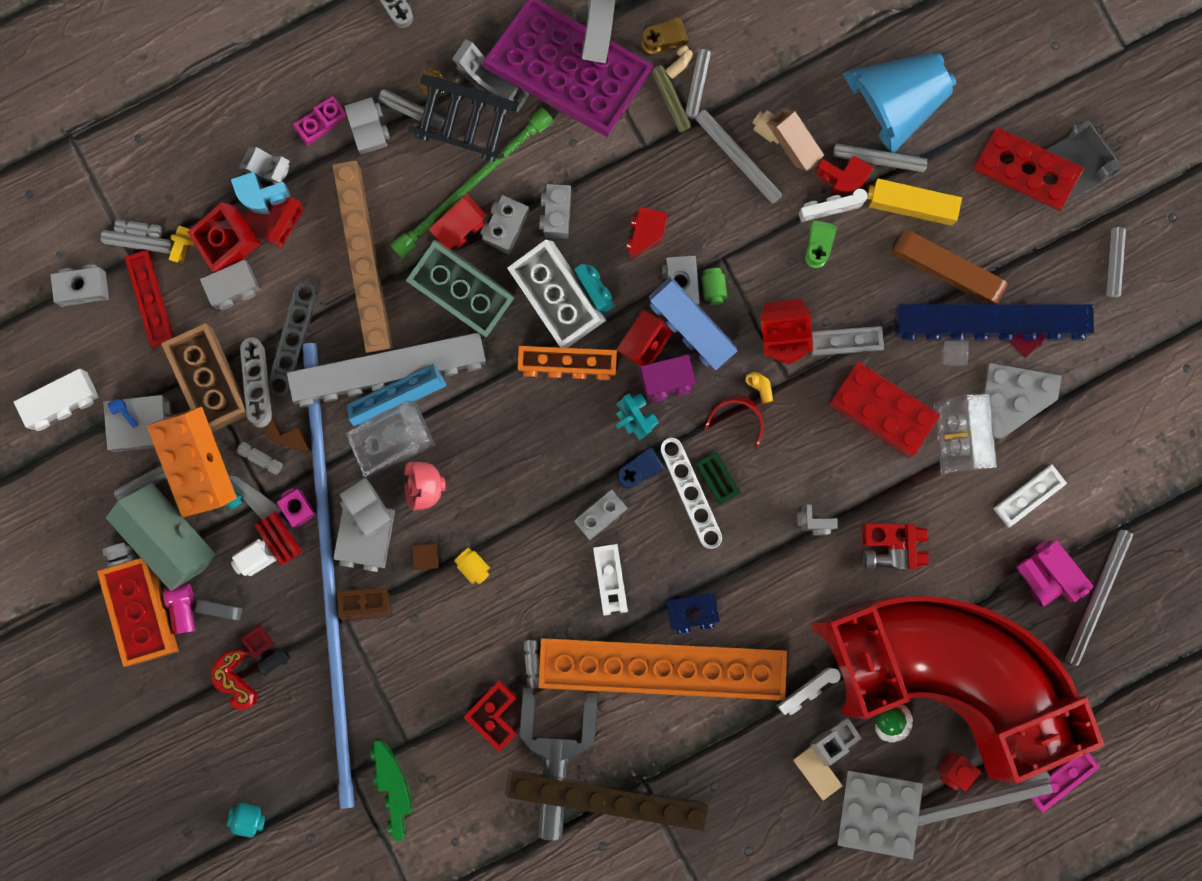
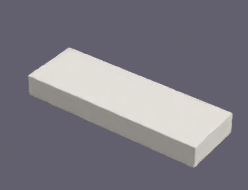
(1030, 495)

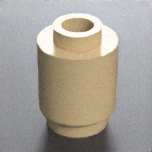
(762, 128)

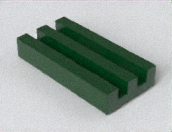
(709, 483)

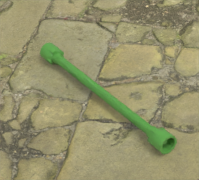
(536, 124)

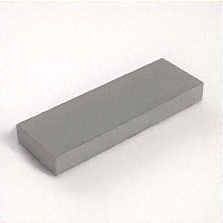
(847, 341)

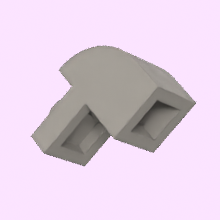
(267, 167)
(835, 742)

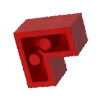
(487, 716)

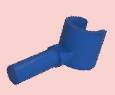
(119, 405)

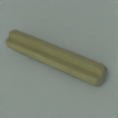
(670, 98)

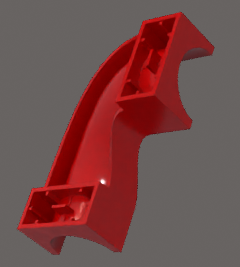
(972, 662)

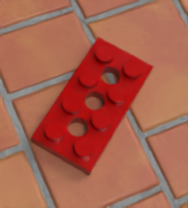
(1028, 184)

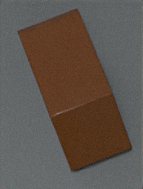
(293, 439)

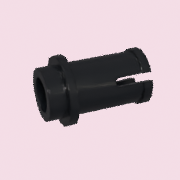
(274, 660)

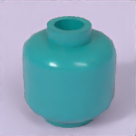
(245, 820)

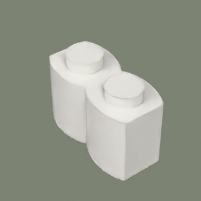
(252, 558)

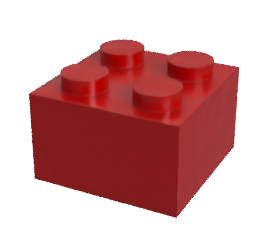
(223, 237)

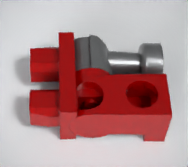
(901, 545)

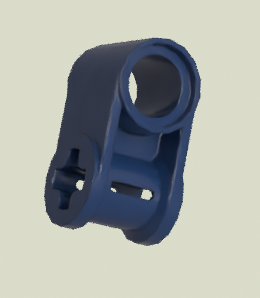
(643, 467)

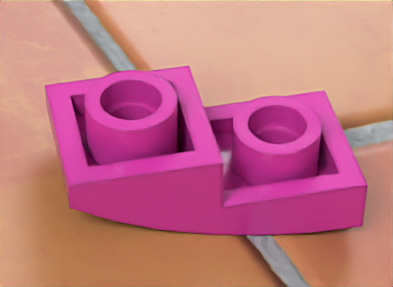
(320, 121)

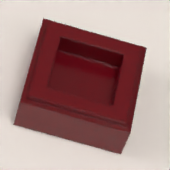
(257, 641)

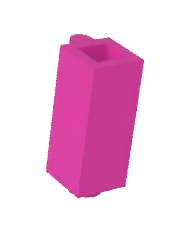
(1063, 570)

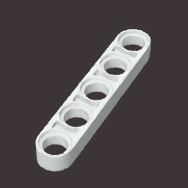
(691, 481)

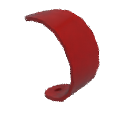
(742, 400)

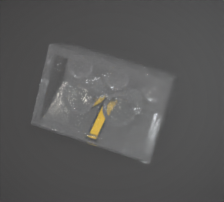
(965, 434)

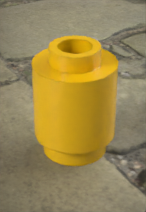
(472, 566)

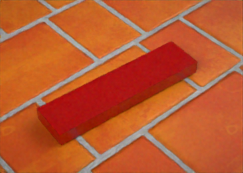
(149, 298)

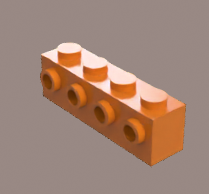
(567, 361)

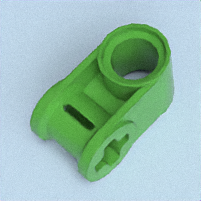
(819, 240)

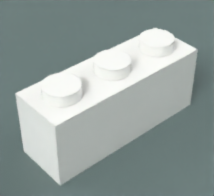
(56, 400)

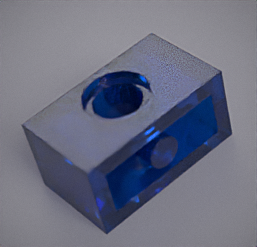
(704, 603)

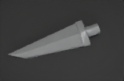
(258, 502)

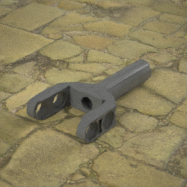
(555, 755)

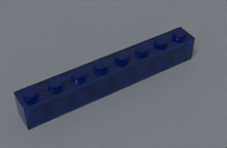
(994, 321)

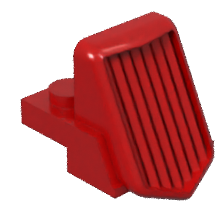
(786, 330)

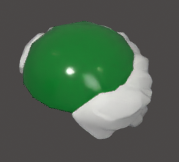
(894, 724)

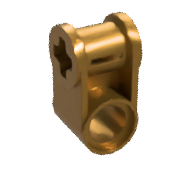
(668, 35)

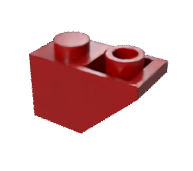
(648, 231)

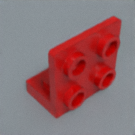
(278, 224)

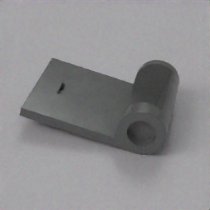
(1089, 151)

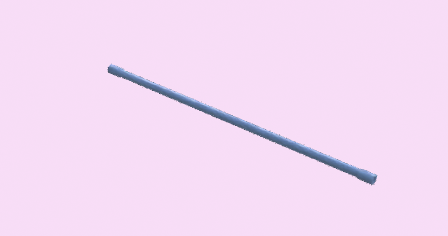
(345, 786)

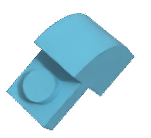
(254, 198)

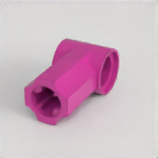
(1043, 587)
(180, 608)

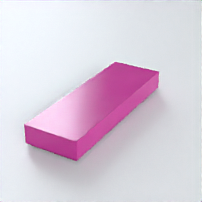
(1065, 778)

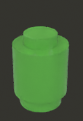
(714, 286)

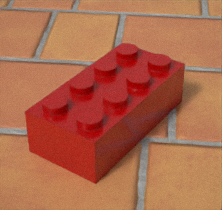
(884, 410)

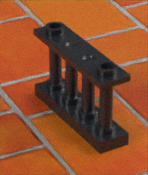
(479, 101)

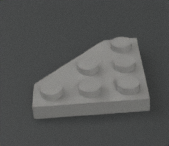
(1017, 396)

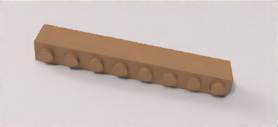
(362, 258)

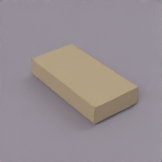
(819, 776)

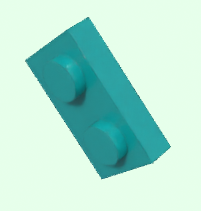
(599, 294)

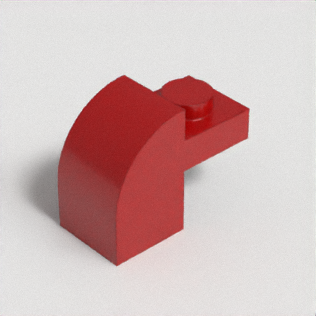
(845, 181)

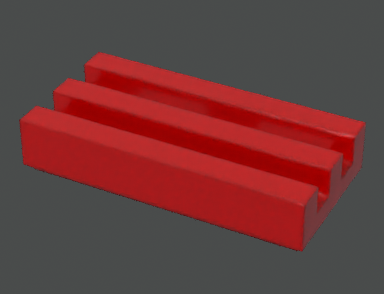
(274, 539)

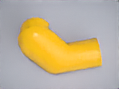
(761, 384)

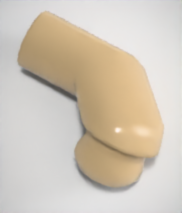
(681, 63)

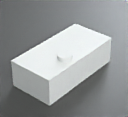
(556, 294)

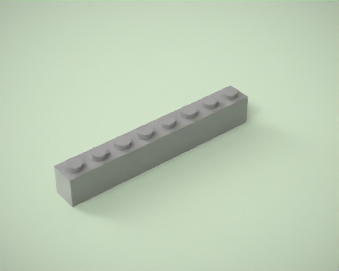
(384, 368)

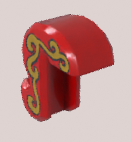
(229, 682)

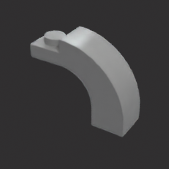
(598, 30)
(470, 66)

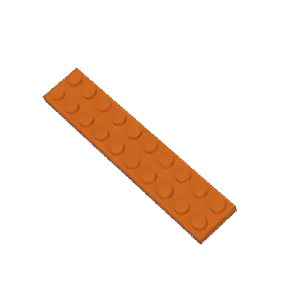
(662, 669)

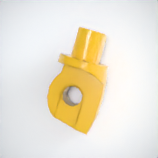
(181, 244)

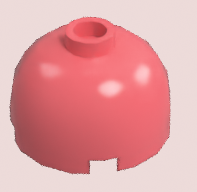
(423, 485)

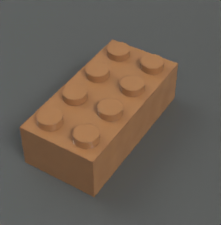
(206, 376)

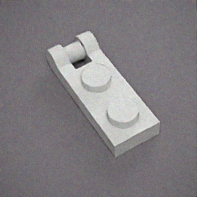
(834, 205)
(610, 578)
(808, 690)

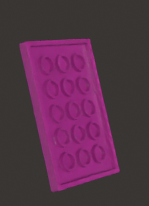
(545, 59)

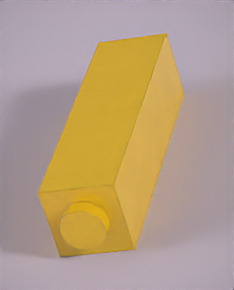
(914, 202)

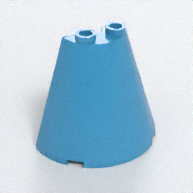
(903, 93)

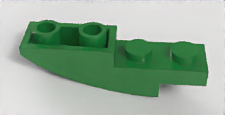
(391, 778)

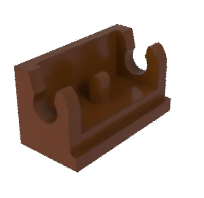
(363, 604)

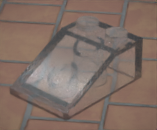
(390, 438)

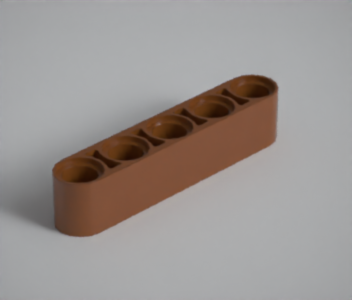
(949, 267)

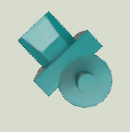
(632, 418)

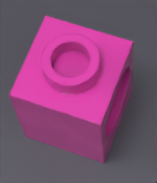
(305, 513)

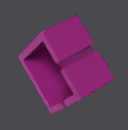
(667, 378)

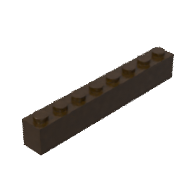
(606, 799)

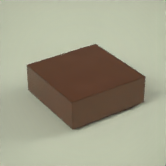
(425, 556)

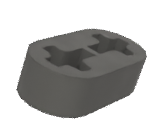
(218, 609)

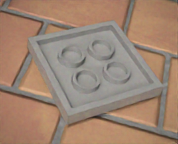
(880, 814)

